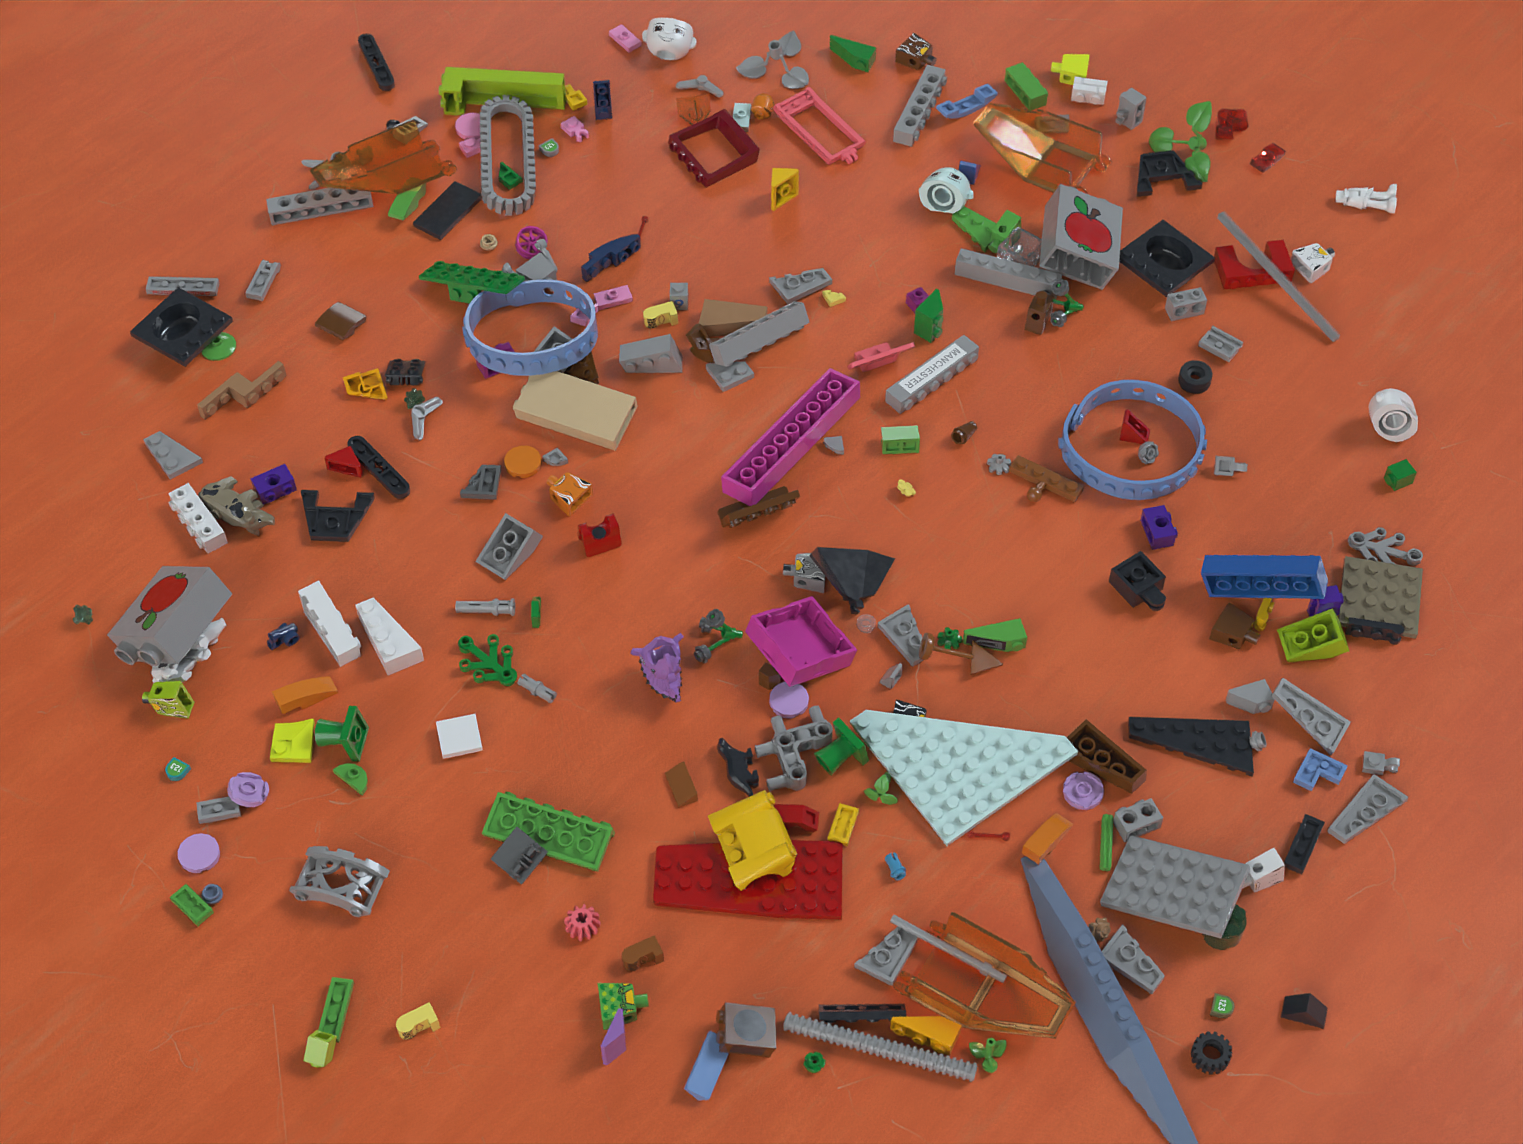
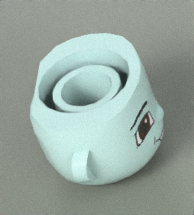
(945, 190)

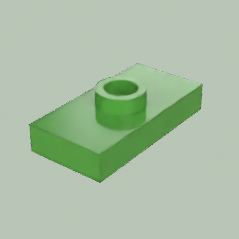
(191, 905)

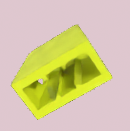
(1072, 66)

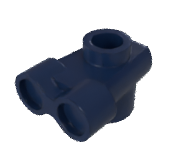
(284, 634)

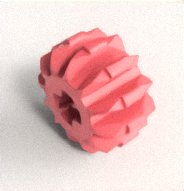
(579, 929)

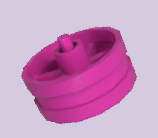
(530, 242)

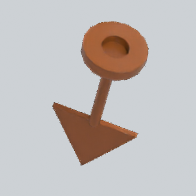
(980, 658)

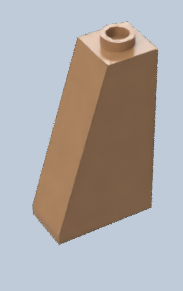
(725, 317)

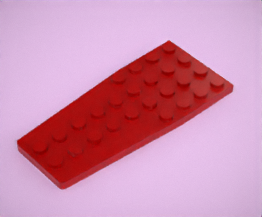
(700, 880)

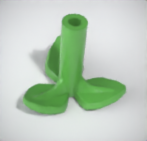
(881, 787)
(992, 1049)

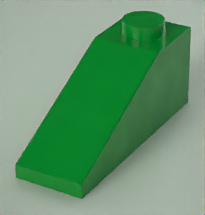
(854, 53)

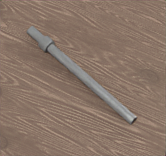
(985, 968)

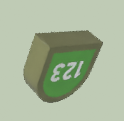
(1222, 1006)

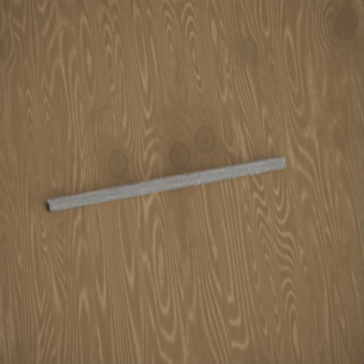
(1277, 276)

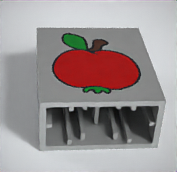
(1081, 236)
(169, 615)

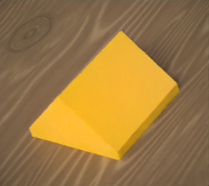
(783, 186)

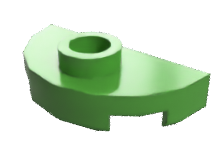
(353, 776)

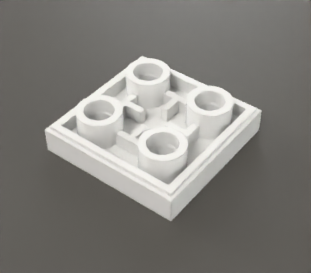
(459, 736)

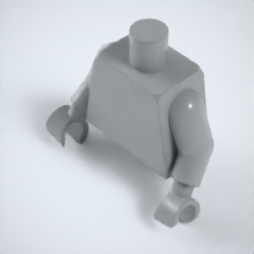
(538, 267)

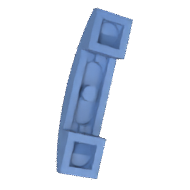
(968, 105)

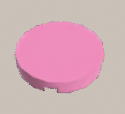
(468, 126)

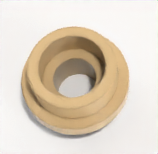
(488, 242)

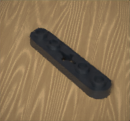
(381, 72)
(389, 477)

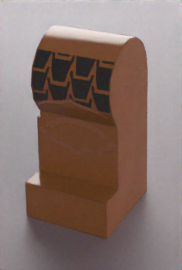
(642, 953)

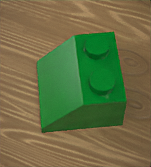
(929, 317)

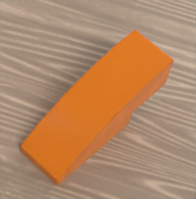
(304, 693)
(1046, 838)

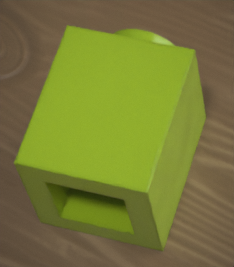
(320, 1048)

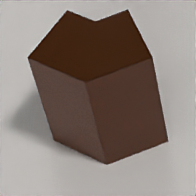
(769, 676)

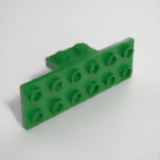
(467, 282)

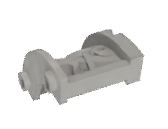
(317, 866)

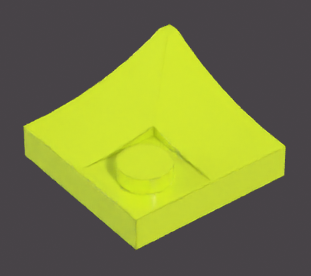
(293, 742)

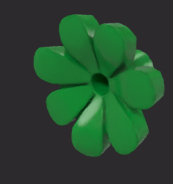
(949, 638)

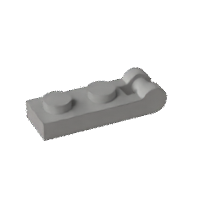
(262, 280)

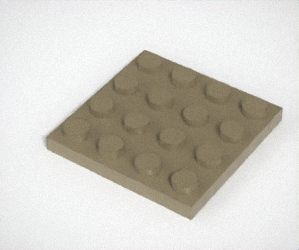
(1381, 593)

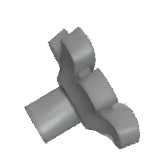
(999, 463)

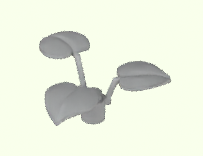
(788, 45)

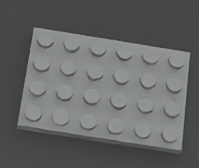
(1175, 886)

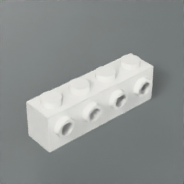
(197, 518)

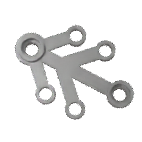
(1382, 547)

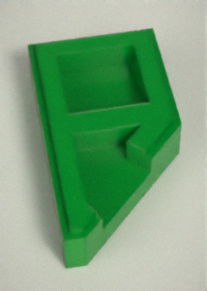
(508, 177)
(536, 611)

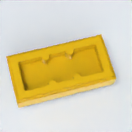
(843, 824)

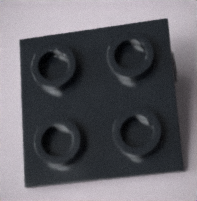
(400, 368)

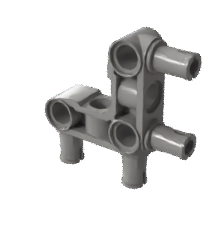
(798, 740)

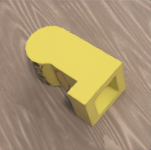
(660, 315)
(416, 1021)

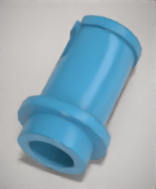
(897, 870)

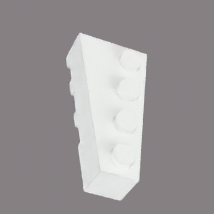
(329, 624)
(391, 642)

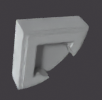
(834, 444)
(555, 458)

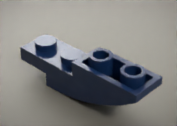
(610, 252)

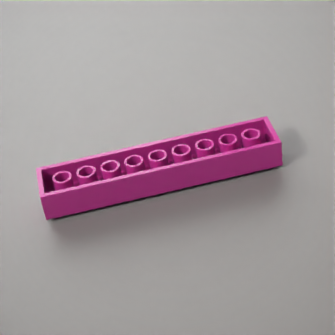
(790, 437)

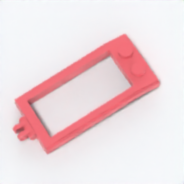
(805, 100)

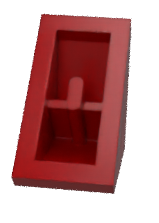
(1133, 429)
(344, 462)

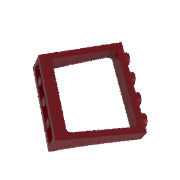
(734, 134)

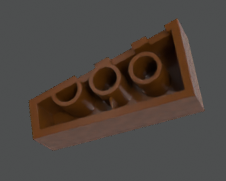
(1105, 758)

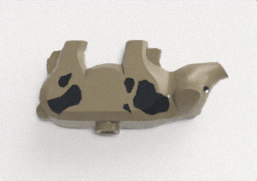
(235, 507)

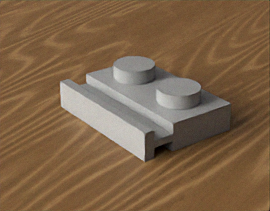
(1220, 344)

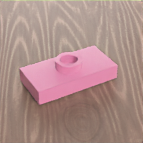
(625, 38)
(613, 297)

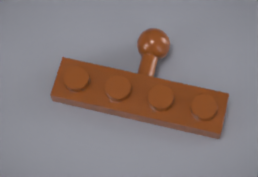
(1045, 479)

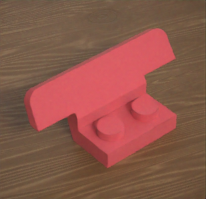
(877, 356)

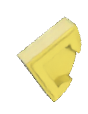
(833, 298)

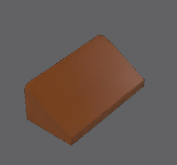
(681, 785)

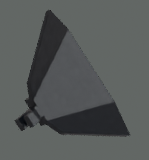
(853, 572)

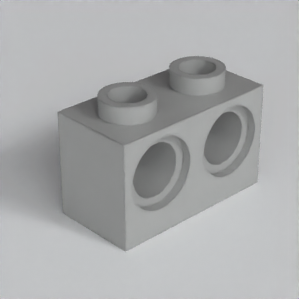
(1186, 304)
(1139, 823)

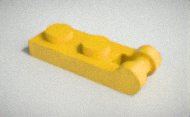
(1262, 615)

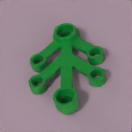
(488, 662)

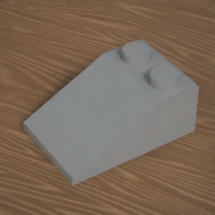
(508, 547)

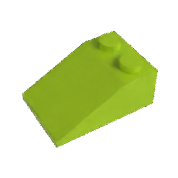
(1313, 638)

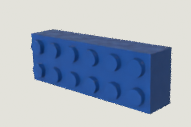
(1264, 576)

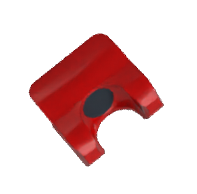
(600, 537)

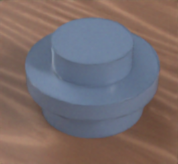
(212, 894)

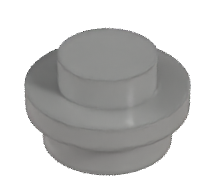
(1258, 740)

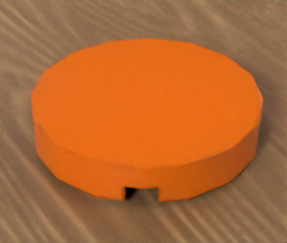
(522, 461)

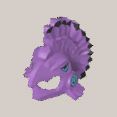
(662, 665)

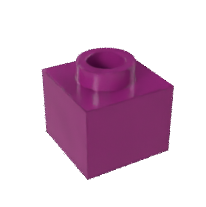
(915, 298)

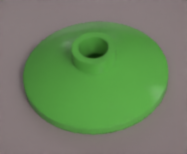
(220, 347)

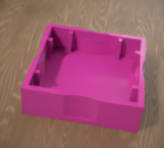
(800, 641)

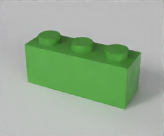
(1026, 86)

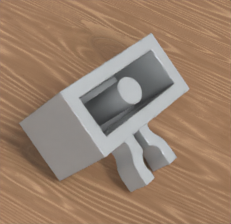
(1131, 108)

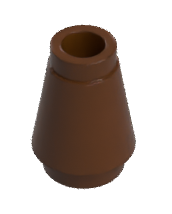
(962, 433)

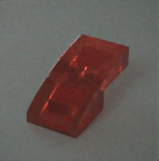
(1270, 156)

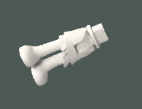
(1361, 198)

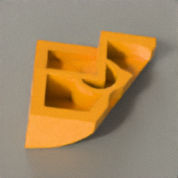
(366, 384)

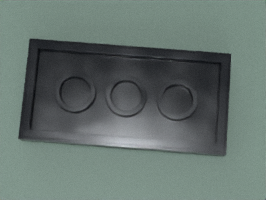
(447, 210)

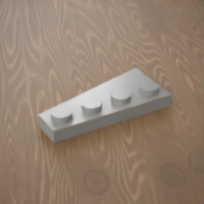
(1315, 717)
(1367, 807)

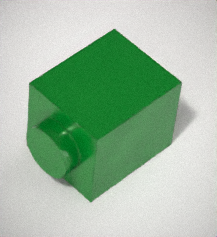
(1400, 475)

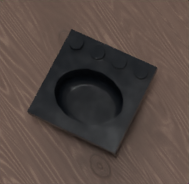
(1165, 258)
(181, 326)

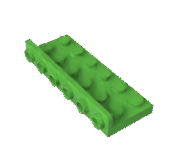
(559, 832)

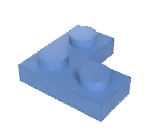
(1318, 765)

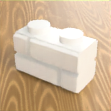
(1089, 90)

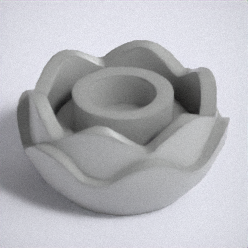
(1148, 452)

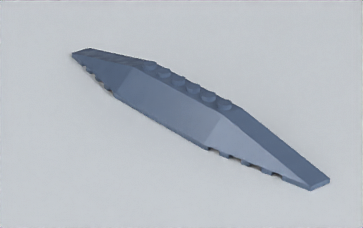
(1104, 1003)

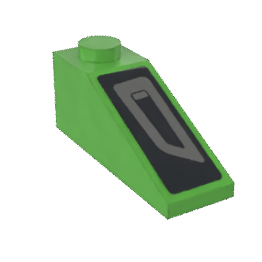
(999, 636)

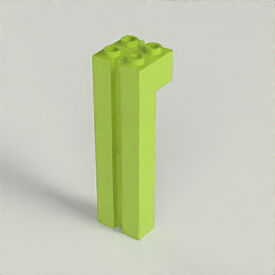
(477, 86)

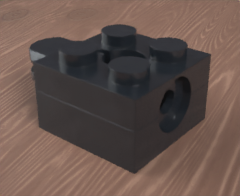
(1146, 583)

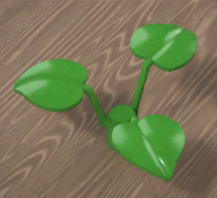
(1199, 118)

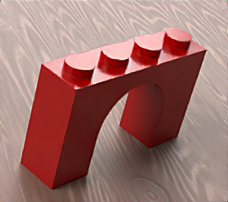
(1236, 275)

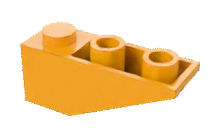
(932, 1031)

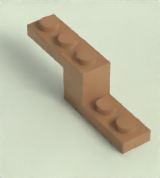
(241, 390)

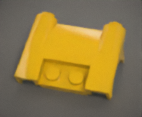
(753, 839)

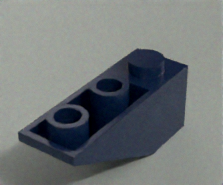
(602, 99)

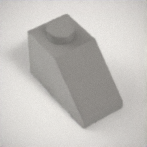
(1251, 697)

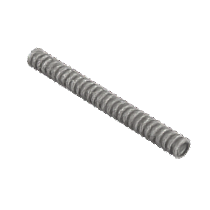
(880, 1047)

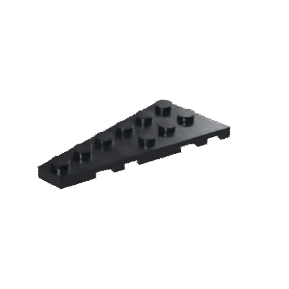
(1202, 739)

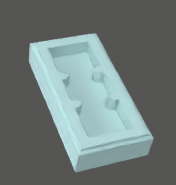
(742, 115)

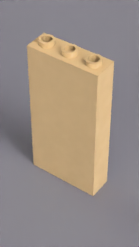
(576, 408)

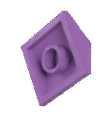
(614, 1041)

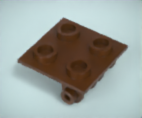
(584, 369)

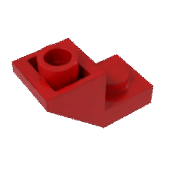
(798, 815)

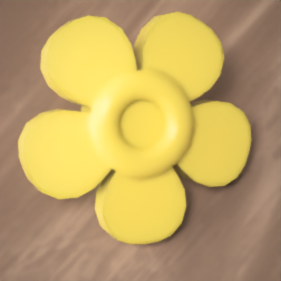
(906, 488)

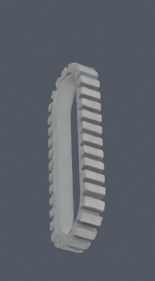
(489, 196)

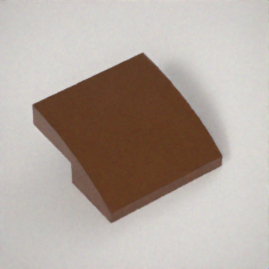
(340, 320)

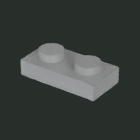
(217, 810)

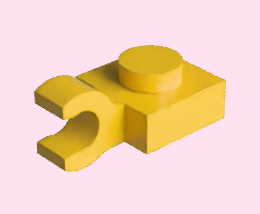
(575, 98)

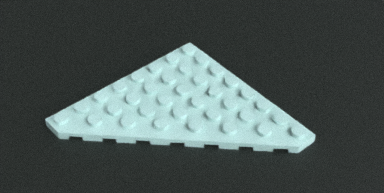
(959, 769)

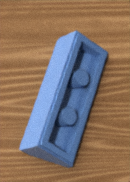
(706, 1069)

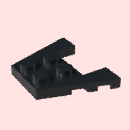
(1163, 166)
(334, 522)

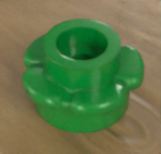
(814, 1067)

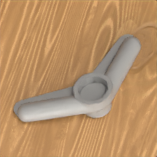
(702, 84)
(418, 414)

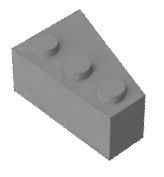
(651, 356)

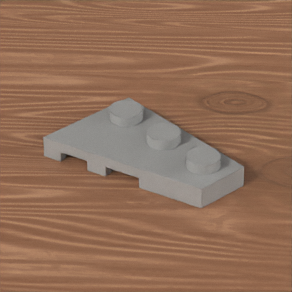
(798, 286)
(171, 455)
(903, 633)
(889, 956)
(1129, 960)

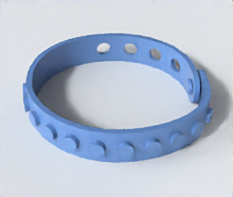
(532, 362)
(1130, 488)

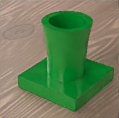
(350, 733)
(841, 749)

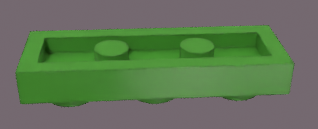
(336, 1006)

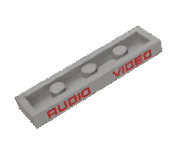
(194, 286)

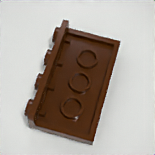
(738, 512)

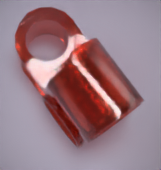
(1229, 121)

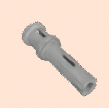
(495, 607)

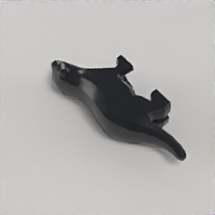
(737, 767)

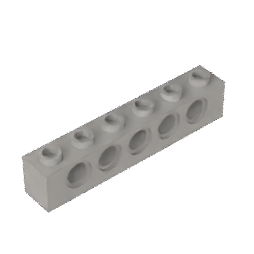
(919, 105)
(316, 204)

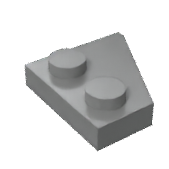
(730, 376)

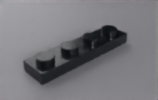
(854, 1012)

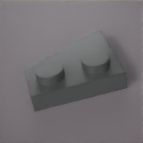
(484, 483)

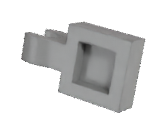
(1226, 466)
(1376, 763)

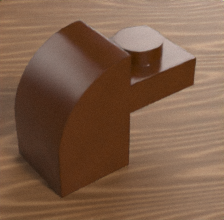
(700, 343)

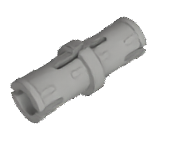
(537, 688)

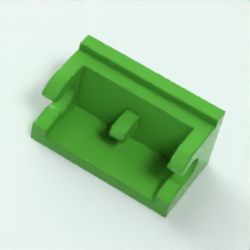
(900, 439)

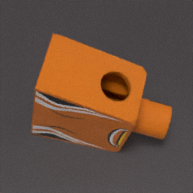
(569, 492)

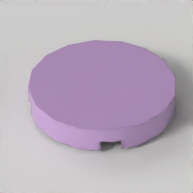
(788, 701)
(248, 789)
(1083, 790)
(198, 853)

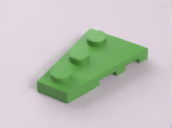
(975, 225)

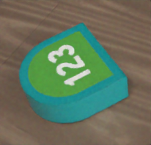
(177, 769)

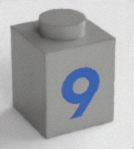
(679, 295)

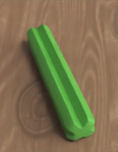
(1106, 842)

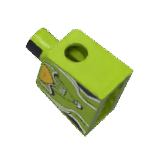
(169, 699)

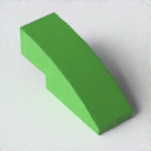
(406, 202)

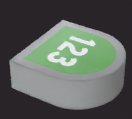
(549, 148)

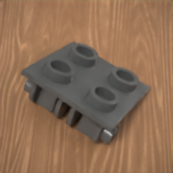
(519, 855)

